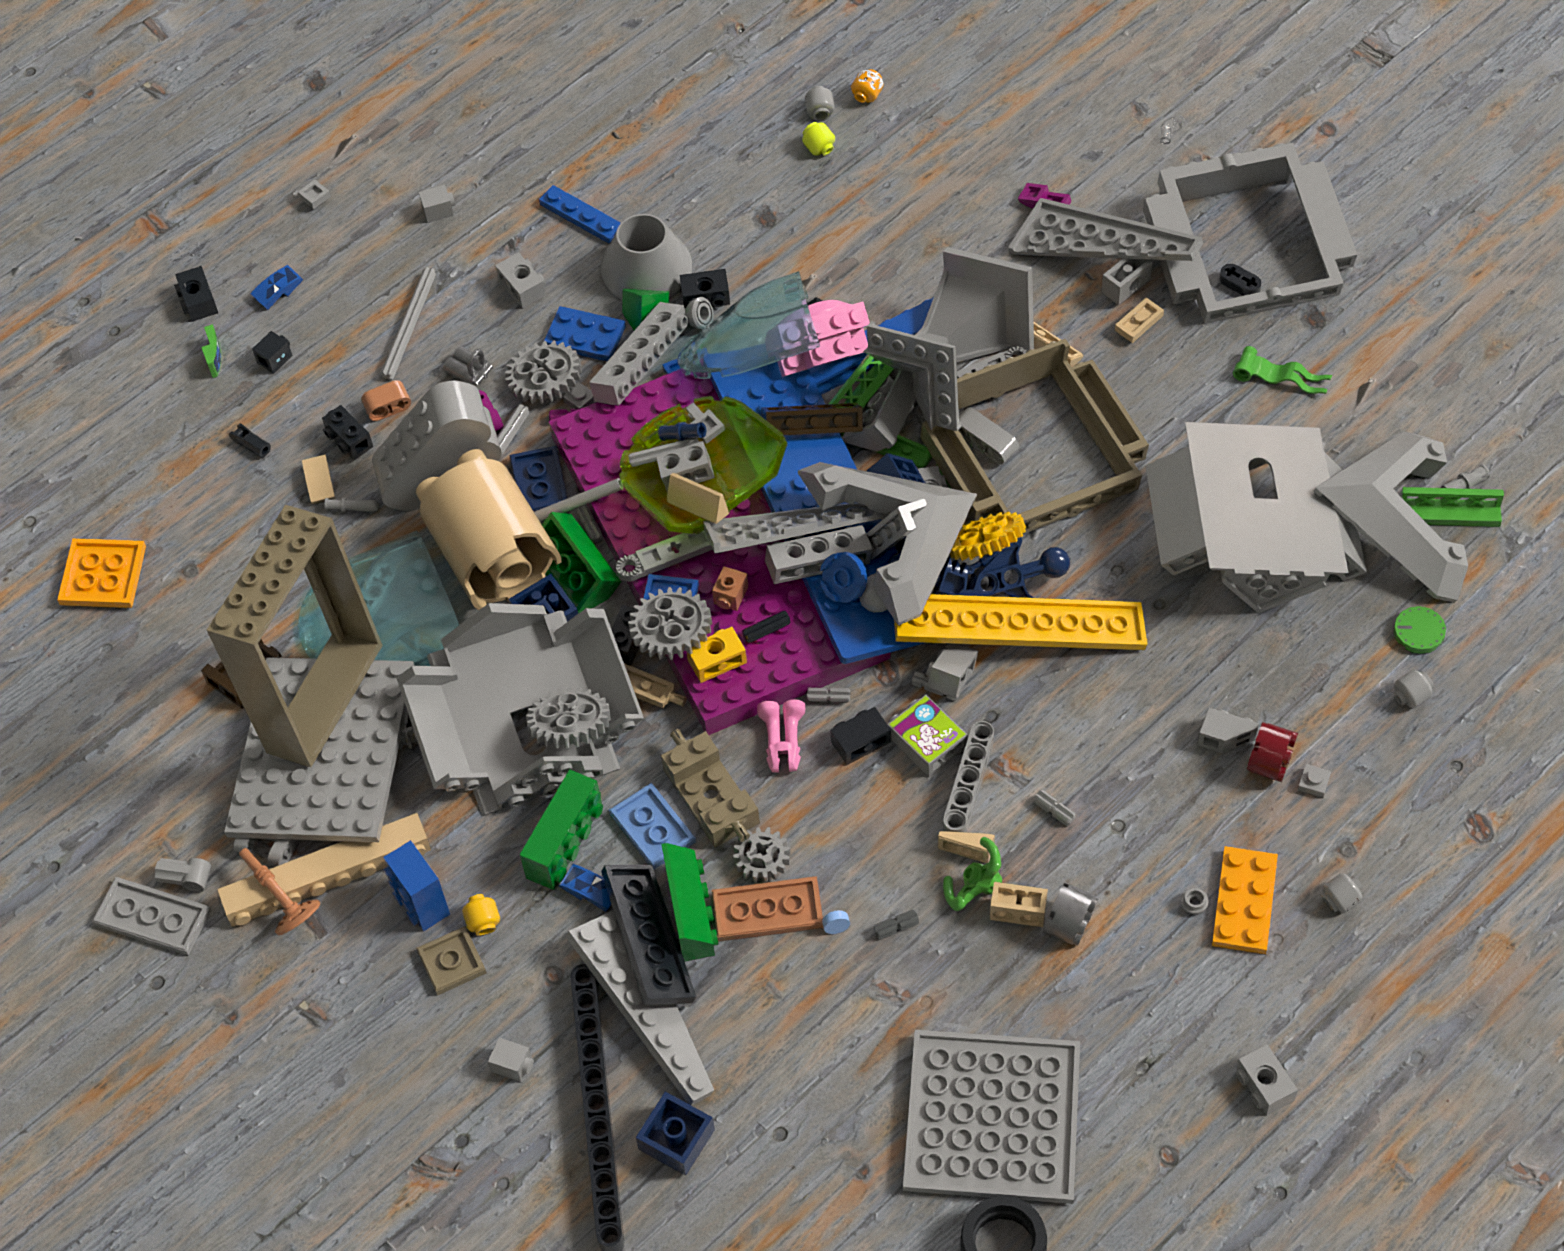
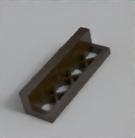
(815, 418)

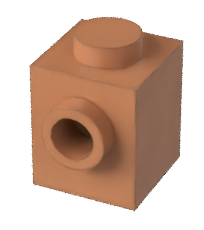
(730, 588)

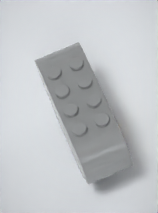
(432, 440)

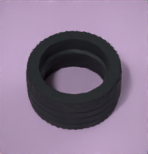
(1003, 1208)

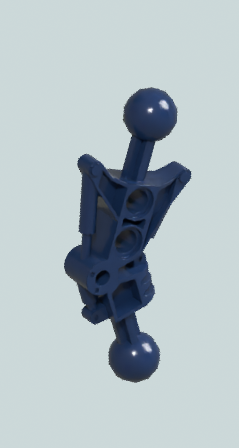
(953, 577)

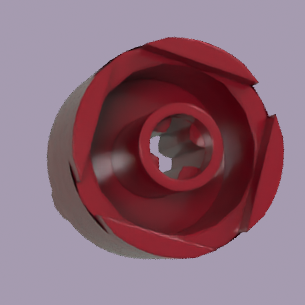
(1272, 751)

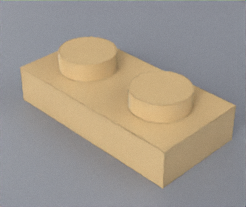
(1139, 320)

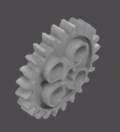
(543, 372)
(670, 623)
(568, 717)

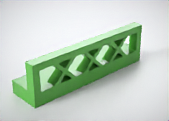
(868, 383)
(1456, 512)

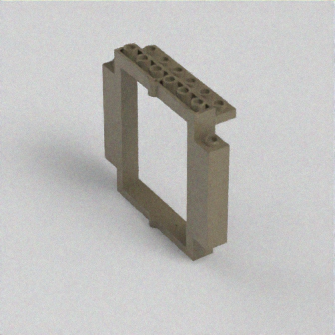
(1091, 400)

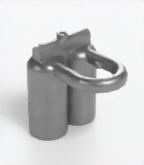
(468, 366)

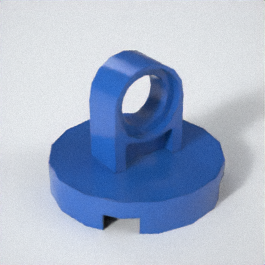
(843, 577)

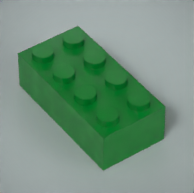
(561, 830)

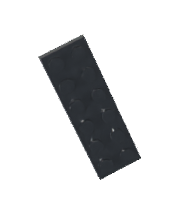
(648, 934)

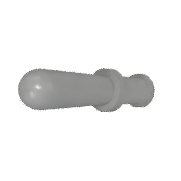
(356, 505)

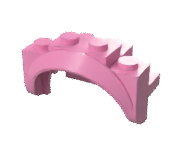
(839, 334)

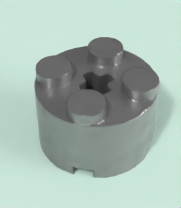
(1070, 914)

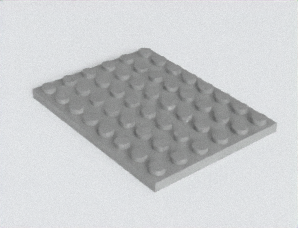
(348, 783)

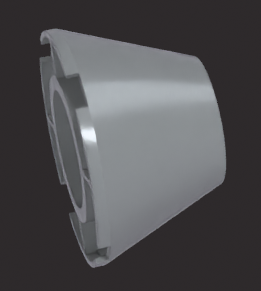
(645, 257)

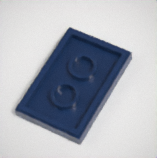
(539, 476)

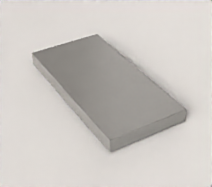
(151, 916)

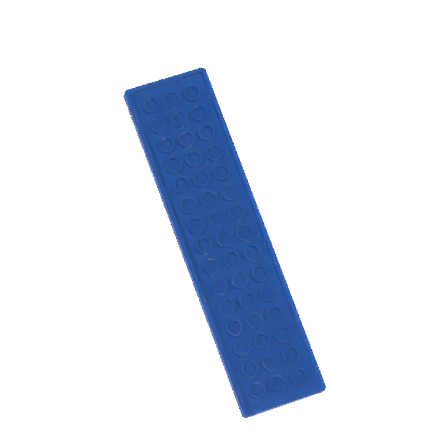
(850, 626)

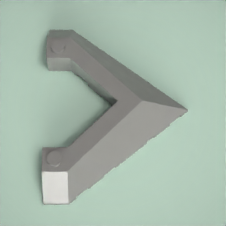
(1368, 500)
(910, 580)

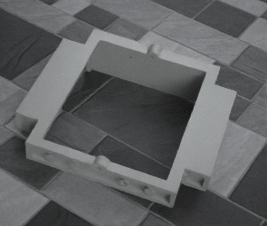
(1238, 171)

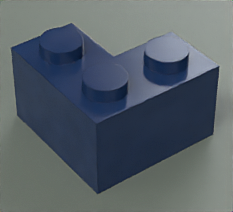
(549, 594)

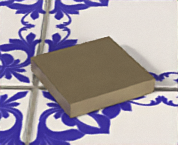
(451, 960)

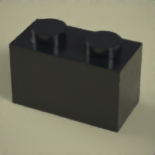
(860, 735)

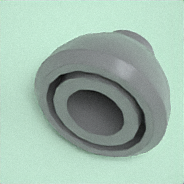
(699, 313)

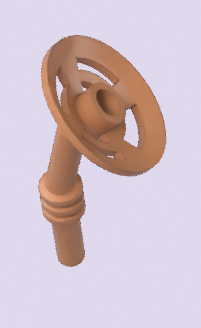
(294, 913)

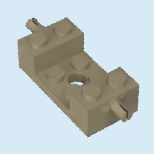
(696, 768)

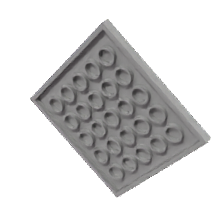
(992, 1116)

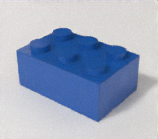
(415, 886)

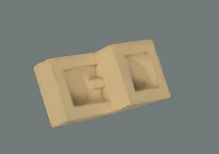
(318, 479)

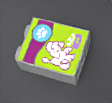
(927, 735)

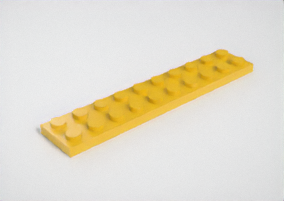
(1027, 622)

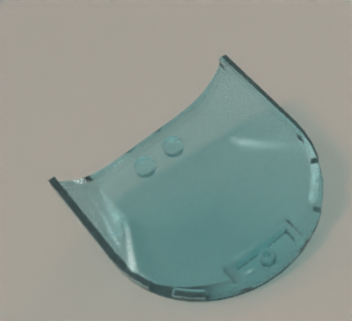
(754, 331)
(402, 598)

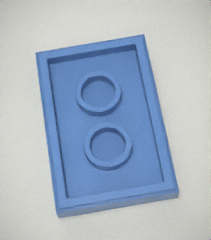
(649, 823)

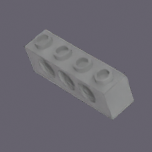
(805, 555)

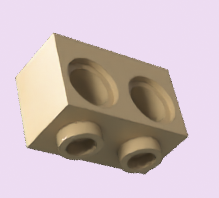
(1018, 904)

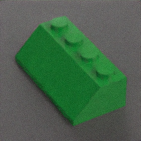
(582, 569)
(688, 902)

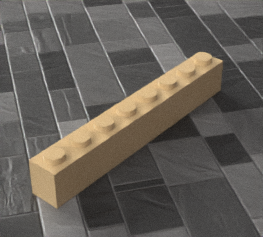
(320, 871)

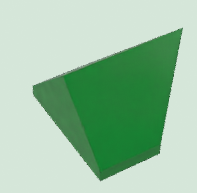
(639, 304)

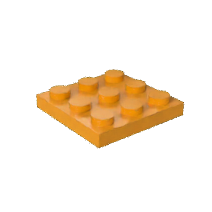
(101, 573)

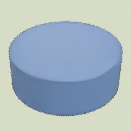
(836, 922)

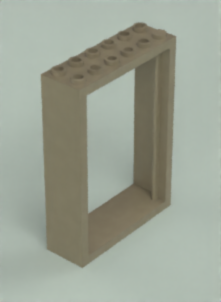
(293, 544)

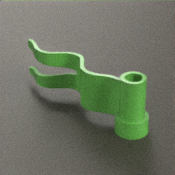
(1251, 364)

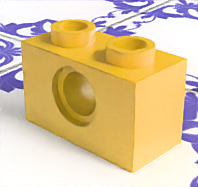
(710, 665)

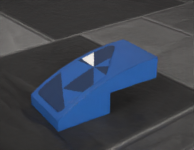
(279, 282)
(587, 885)

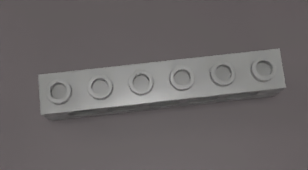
(638, 353)

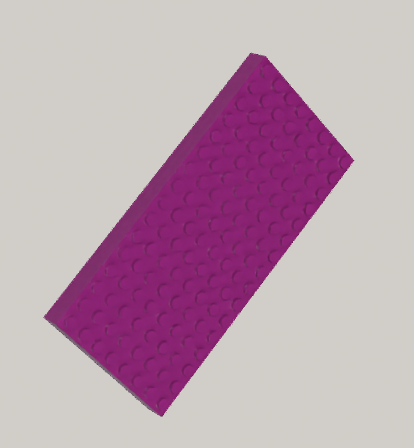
(777, 664)

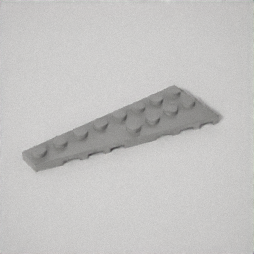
(1080, 232)
(769, 527)
(657, 1025)

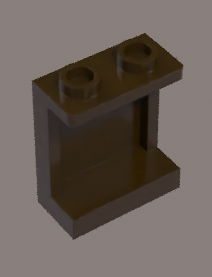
(219, 678)

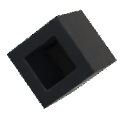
(272, 351)

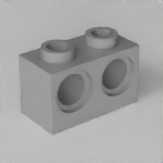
(689, 462)

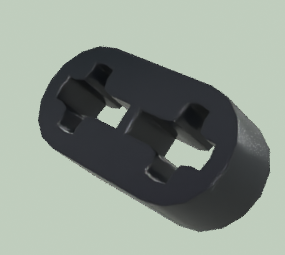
(1240, 279)

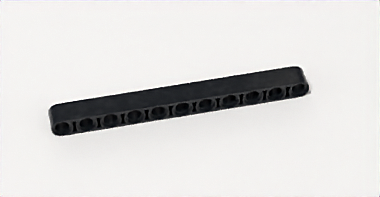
(597, 1118)

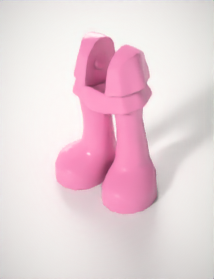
(770, 713)

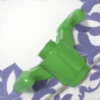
(977, 878)

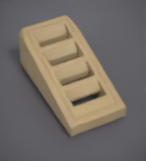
(965, 844)

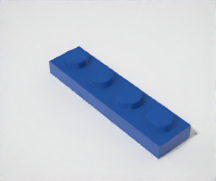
(579, 213)

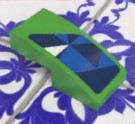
(212, 351)

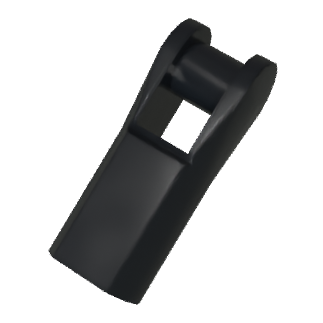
(250, 441)

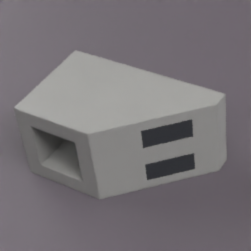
(1226, 731)

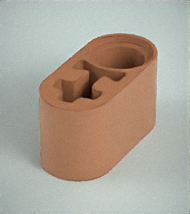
(386, 400)

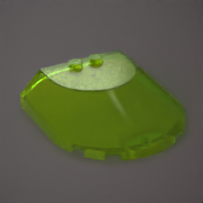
(741, 459)

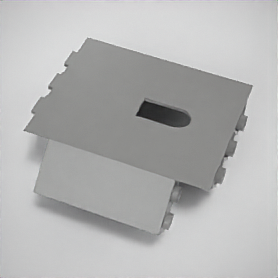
(1261, 546)
(500, 666)

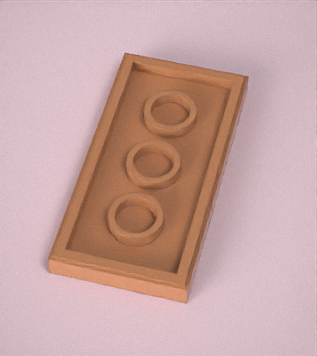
(767, 908)

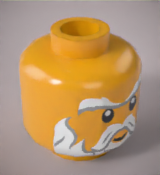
(867, 86)

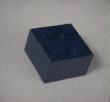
(675, 1133)

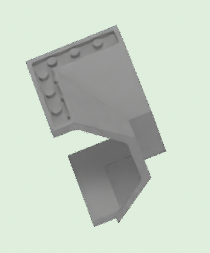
(976, 311)

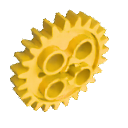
(988, 535)

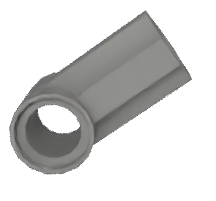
(190, 874)

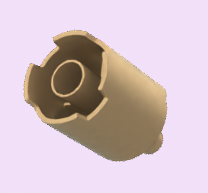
(486, 529)

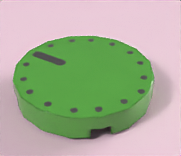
(1419, 629)

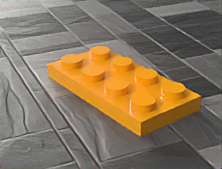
(1245, 900)

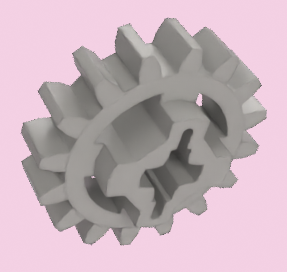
(760, 858)

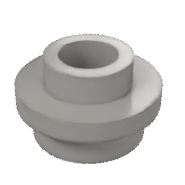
(1194, 894)

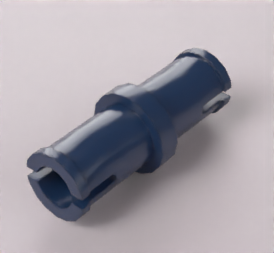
(682, 431)

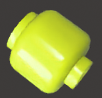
(818, 139)

